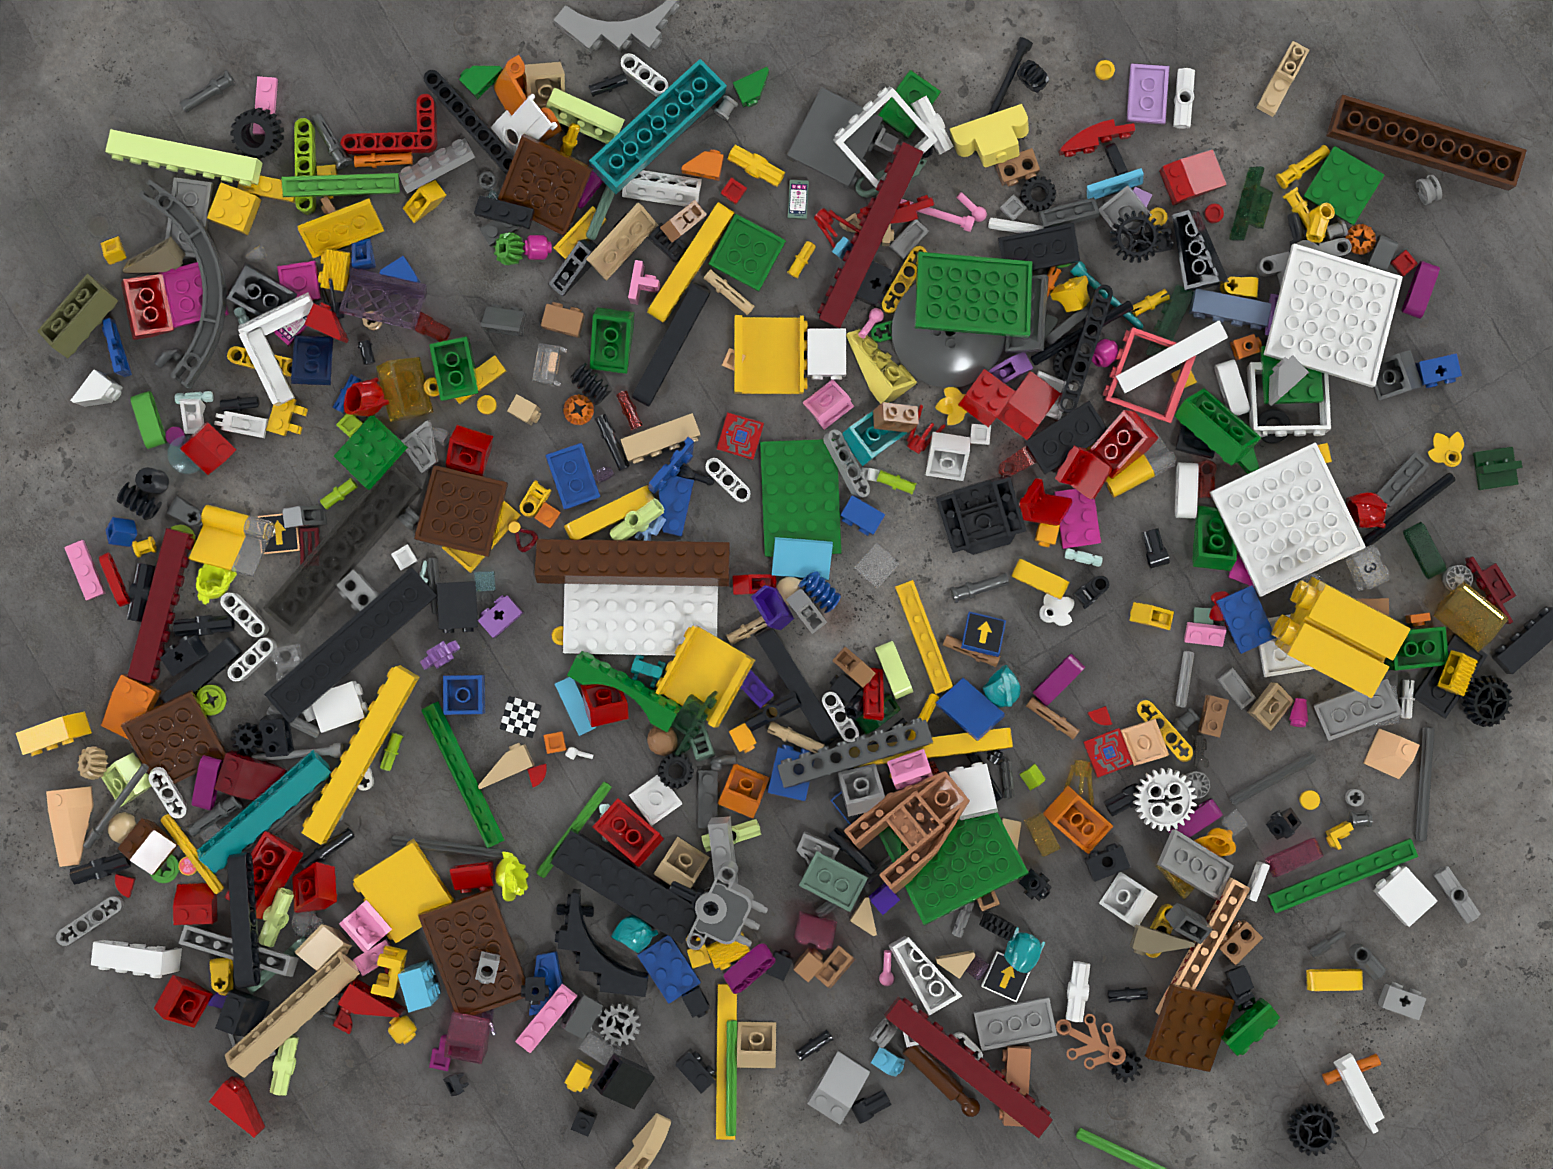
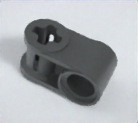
(184, 511)

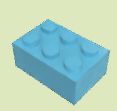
(419, 985)

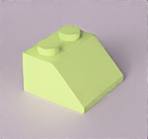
(121, 773)

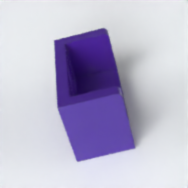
(772, 607)
(756, 689)
(883, 898)

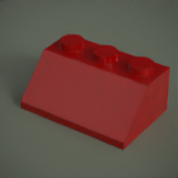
(147, 306)

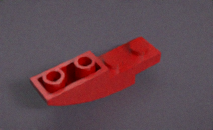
(1089, 138)
(906, 211)

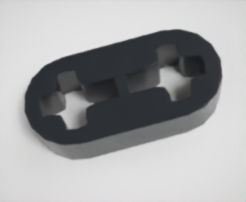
(1115, 159)

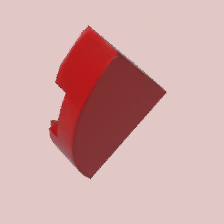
(1100, 716)
(537, 774)
(124, 884)
(344, 1022)

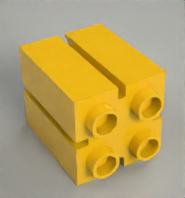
(1339, 636)

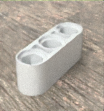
(640, 67)
(1232, 387)
(725, 471)
(1186, 490)
(253, 618)
(243, 661)
(841, 726)

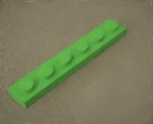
(340, 185)

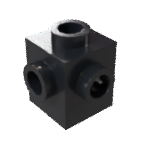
(1283, 823)
(1035, 885)
(543, 990)

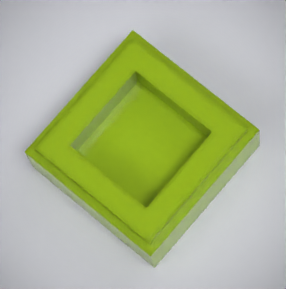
(349, 424)

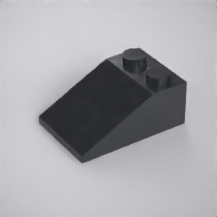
(258, 291)

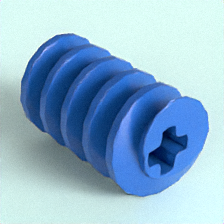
(821, 590)

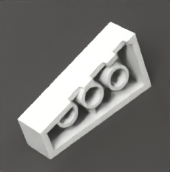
(135, 958)
(924, 978)

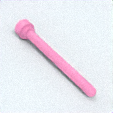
(965, 222)

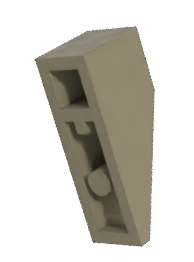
(157, 258)
(1154, 941)

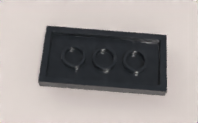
(1043, 247)
(1077, 428)
(1436, 698)

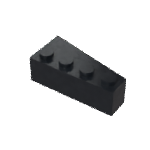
(1196, 252)

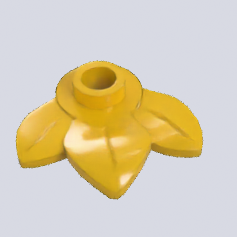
(950, 406)
(1444, 447)

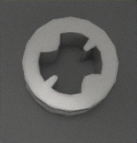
(1357, 802)

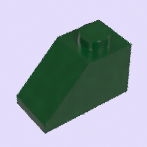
(890, 710)

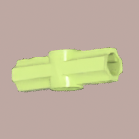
(644, 516)
(743, 831)
(275, 917)
(284, 1066)

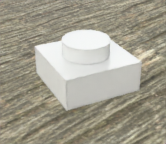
(980, 434)
(404, 557)

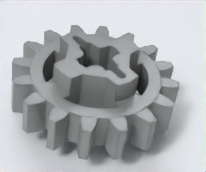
(608, 1029)

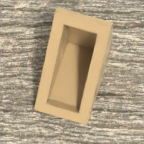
(863, 916)
(956, 962)

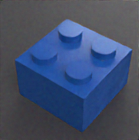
(464, 694)

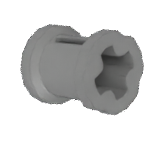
(726, 107)
(1336, 230)

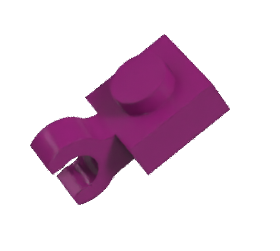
(438, 1060)

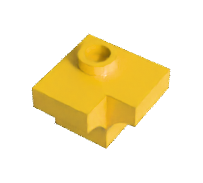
(1072, 294)

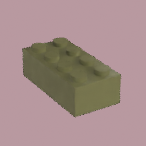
(77, 316)

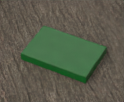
(910, 90)

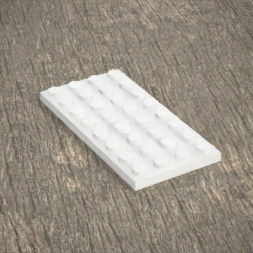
(635, 617)

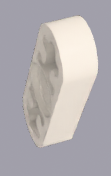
(180, 802)

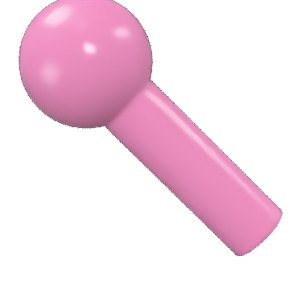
(977, 212)
(875, 316)
(886, 977)

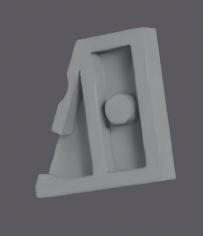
(422, 447)
(810, 843)

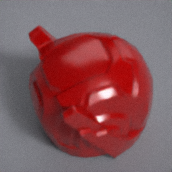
(364, 398)
(1367, 510)

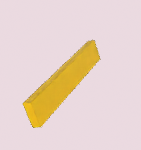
(924, 637)

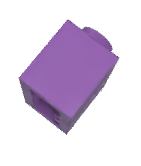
(497, 626)

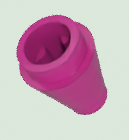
(1299, 713)

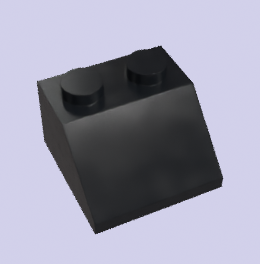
(241, 1013)

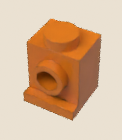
(1239, 349)

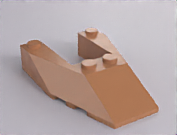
(920, 817)

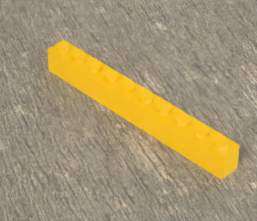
(360, 754)

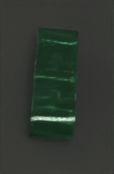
(1424, 550)

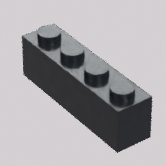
(1527, 643)

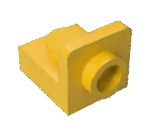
(1339, 831)

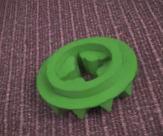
(168, 875)

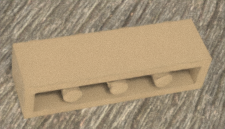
(659, 438)

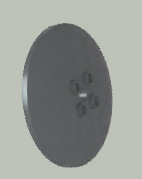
(937, 357)

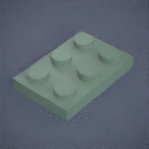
(833, 881)

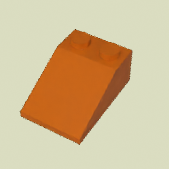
(128, 701)
(1077, 820)

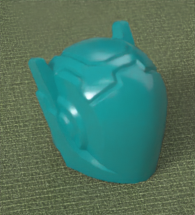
(1002, 688)
(634, 933)
(1023, 951)

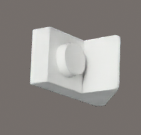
(192, 414)

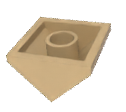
(1271, 705)

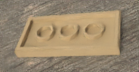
(622, 241)

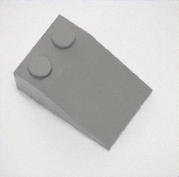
(838, 1087)

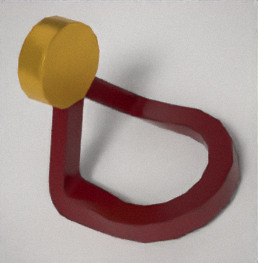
(514, 527)

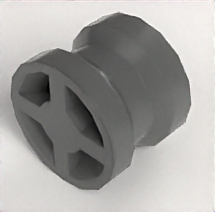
(409, 518)

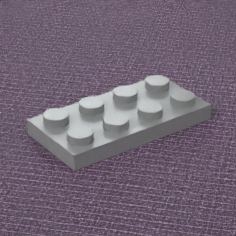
(436, 165)
(197, 198)
(1357, 711)
(1195, 864)
(1015, 1023)

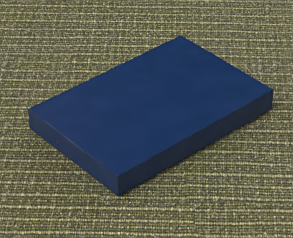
(312, 360)

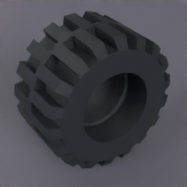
(245, 141)

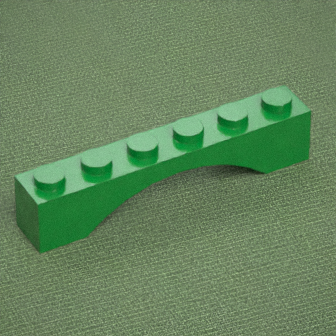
(658, 709)

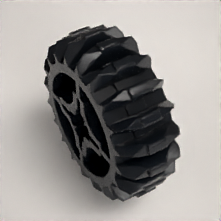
(1129, 232)
(1494, 707)
(1316, 1122)

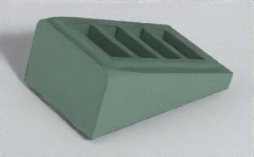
(699, 757)

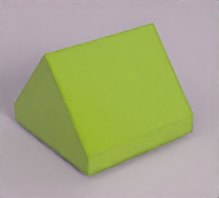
(1032, 777)

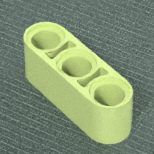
(894, 669)

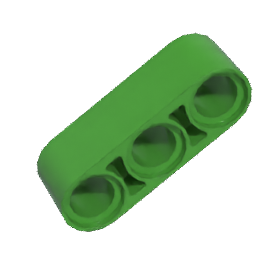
(148, 420)

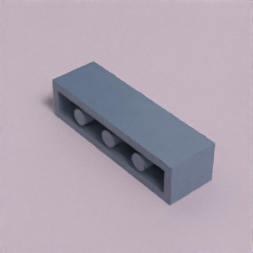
(1230, 308)

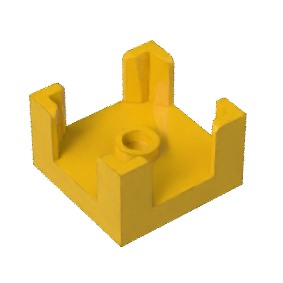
(389, 983)

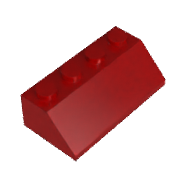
(272, 866)

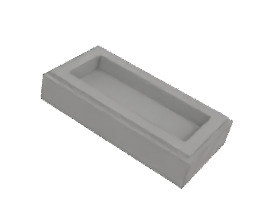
(909, 238)
(1236, 688)

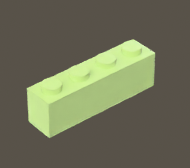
(591, 119)

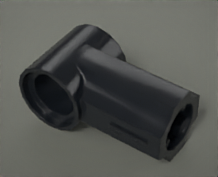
(1156, 552)
(855, 707)
(866, 1107)

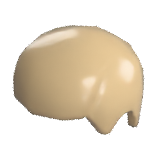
(788, 586)
(121, 826)

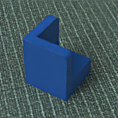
(121, 531)

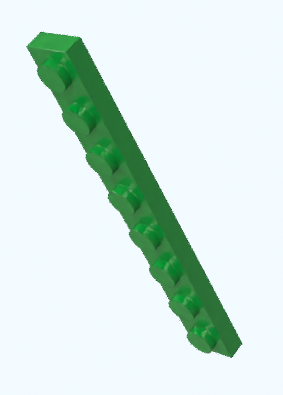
(462, 774)
(1342, 875)

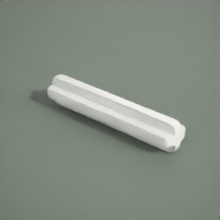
(1012, 226)

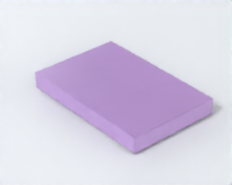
(1147, 94)

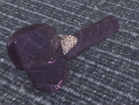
(490, 1016)

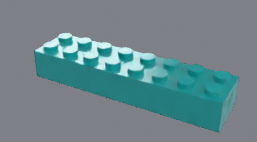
(657, 126)

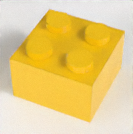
(234, 208)

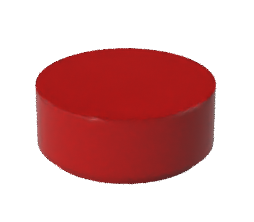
(1213, 213)

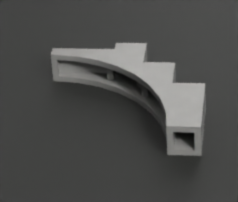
(618, 34)

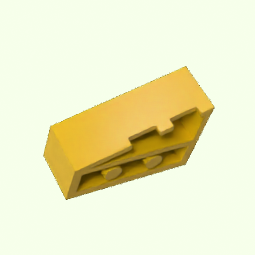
(52, 733)

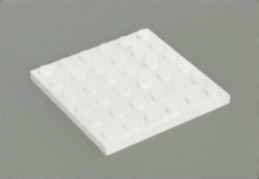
(1333, 315)
(1287, 519)

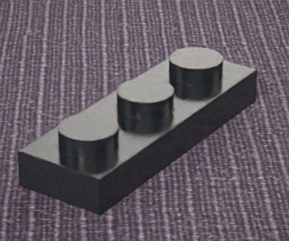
(504, 212)

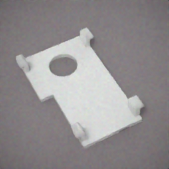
(526, 120)

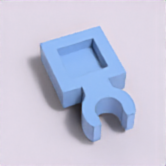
(654, 528)

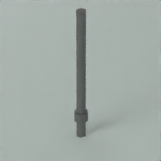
(97, 831)

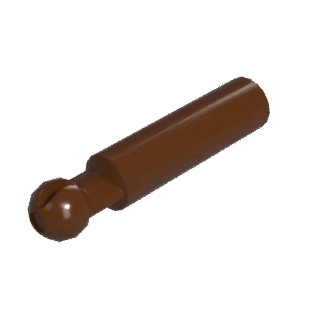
(941, 1078)

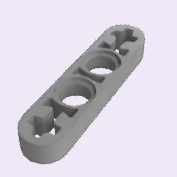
(849, 462)
(91, 922)

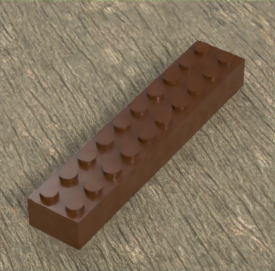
(1426, 142)
(632, 562)

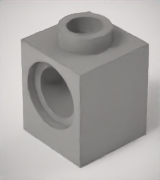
(491, 960)

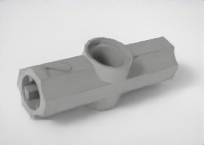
(1463, 904)

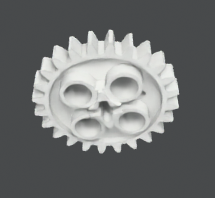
(1164, 782)

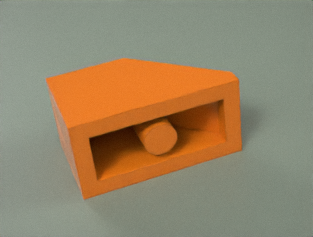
(705, 165)

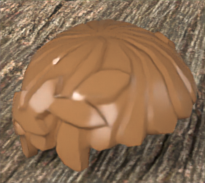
(662, 742)

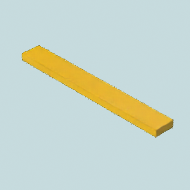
(725, 1011)

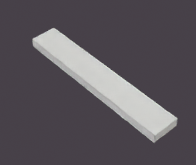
(1171, 356)

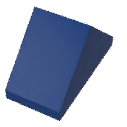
(363, 255)
(400, 269)

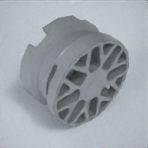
(1429, 189)
(1455, 576)
(1199, 782)
(883, 1033)

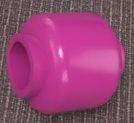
(537, 247)
(1105, 353)

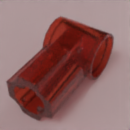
(431, 328)
(1206, 482)

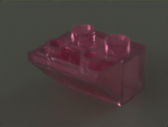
(815, 930)
(467, 1038)

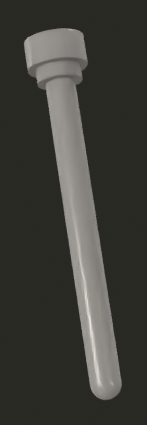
(334, 750)

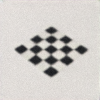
(520, 717)

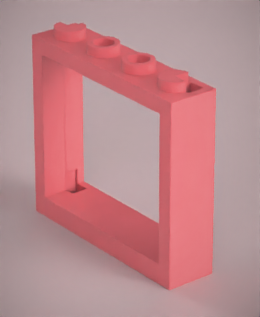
(1178, 387)

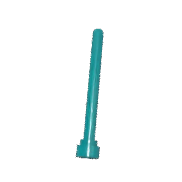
(1080, 270)

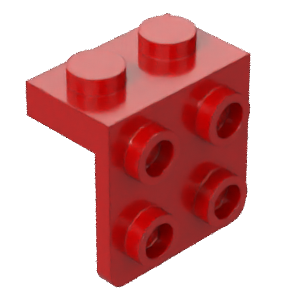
(1083, 472)
(1042, 507)

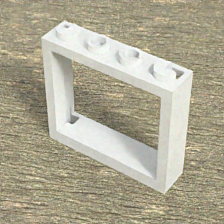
(869, 109)
(1280, 431)

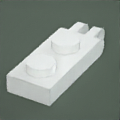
(242, 424)

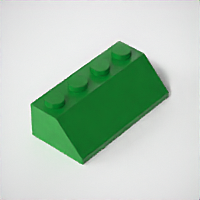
(1217, 426)

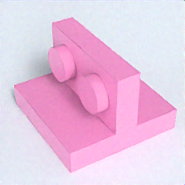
(639, 283)
(828, 404)
(909, 769)
(365, 926)

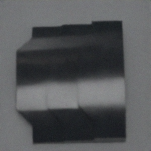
(981, 515)

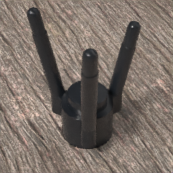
(335, 306)

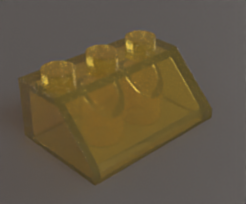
(403, 387)
(1470, 616)

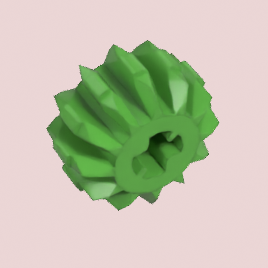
(509, 248)

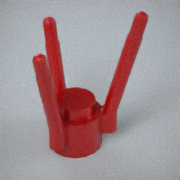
(825, 220)
(918, 443)

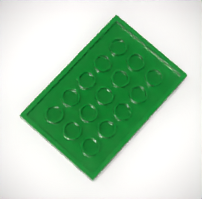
(973, 294)
(800, 493)

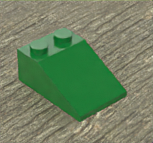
(611, 340)
(454, 368)
(1212, 542)
(1421, 649)

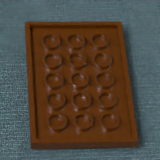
(457, 937)

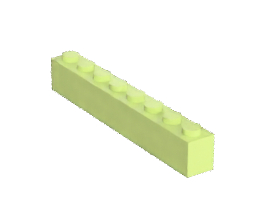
(184, 157)

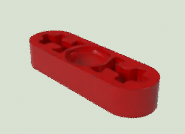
(114, 579)

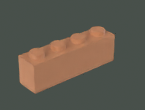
(1017, 1070)

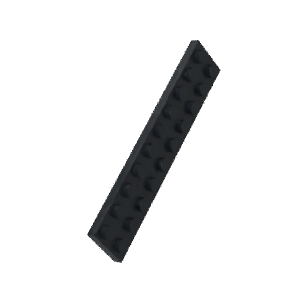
(350, 645)

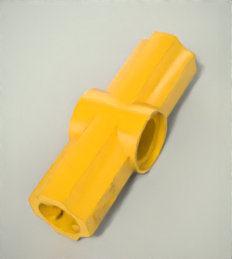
(756, 165)

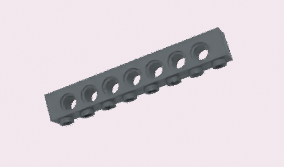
(847, 762)

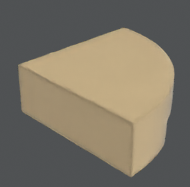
(854, 221)

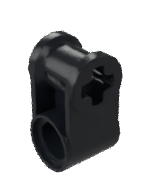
(1090, 591)

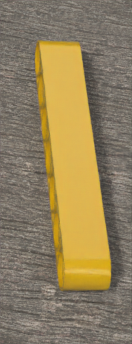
(690, 262)

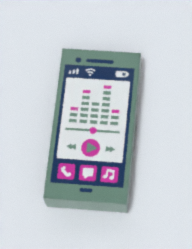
(798, 199)

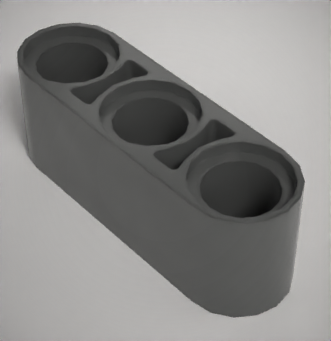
(1382, 253)

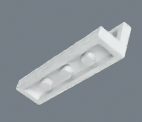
(661, 190)
(279, 316)
(267, 367)
(1359, 1091)

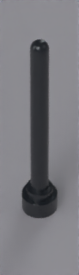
(1023, 46)

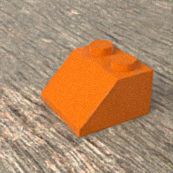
(743, 790)

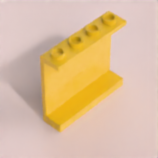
(772, 355)
(705, 666)
(402, 889)

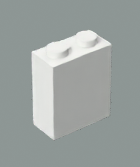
(826, 353)
(340, 707)
(977, 786)
(1404, 895)

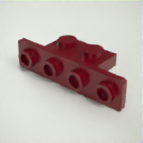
(1493, 584)

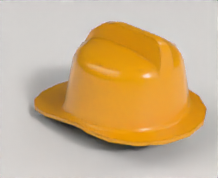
(1218, 841)

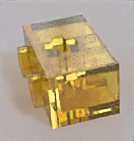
(1042, 834)

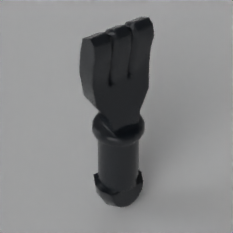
(686, 472)

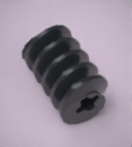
(590, 384)
(152, 480)
(137, 502)

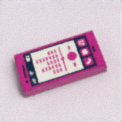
(293, 329)

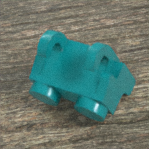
(647, 669)

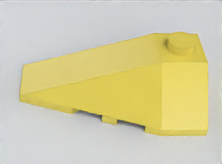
(882, 375)

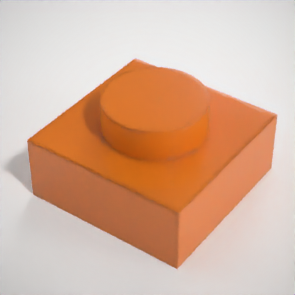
(547, 515)
(1418, 619)
(555, 742)

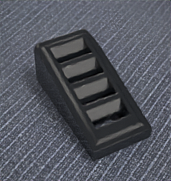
(663, 248)

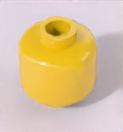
(402, 1029)

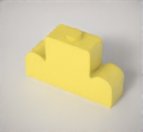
(992, 136)

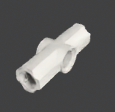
(1184, 86)
(934, 123)
(1077, 991)

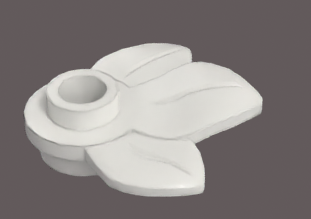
(1059, 610)

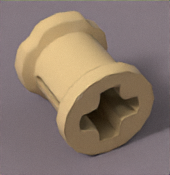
(372, 326)

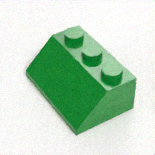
(1250, 1027)

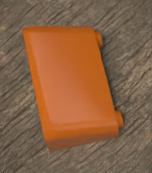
(509, 91)

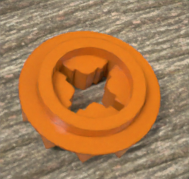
(1368, 234)
(587, 412)

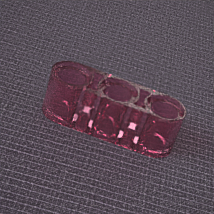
(1294, 857)

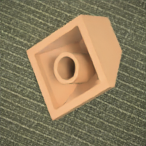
(1391, 753)

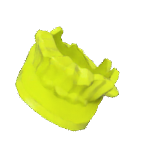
(213, 582)
(511, 877)

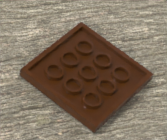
(546, 182)
(461, 511)
(174, 737)
(1190, 1028)

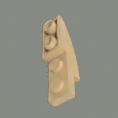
(1282, 78)
(646, 1144)

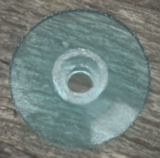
(176, 457)

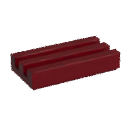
(302, 546)

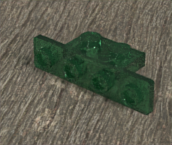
(1252, 205)
(1171, 318)
(690, 717)

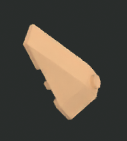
(69, 819)

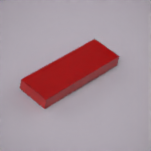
(874, 697)

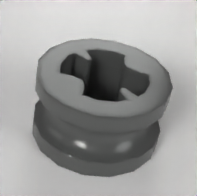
(491, 176)

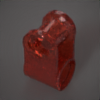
(1019, 461)

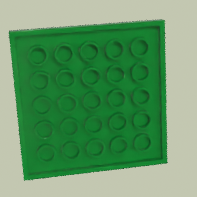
(968, 866)

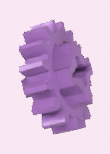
(440, 654)

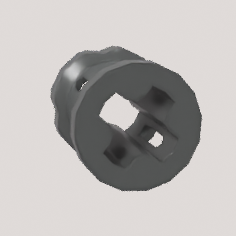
(1360, 818)

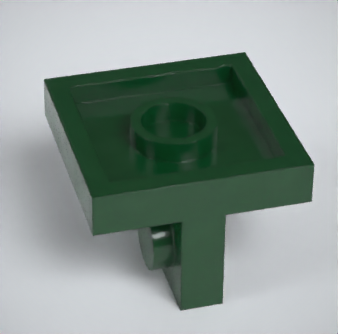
(1496, 468)

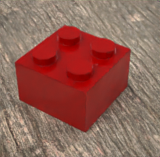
(986, 398)

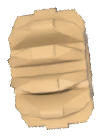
(92, 763)

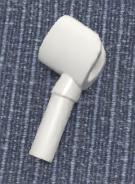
(572, 752)

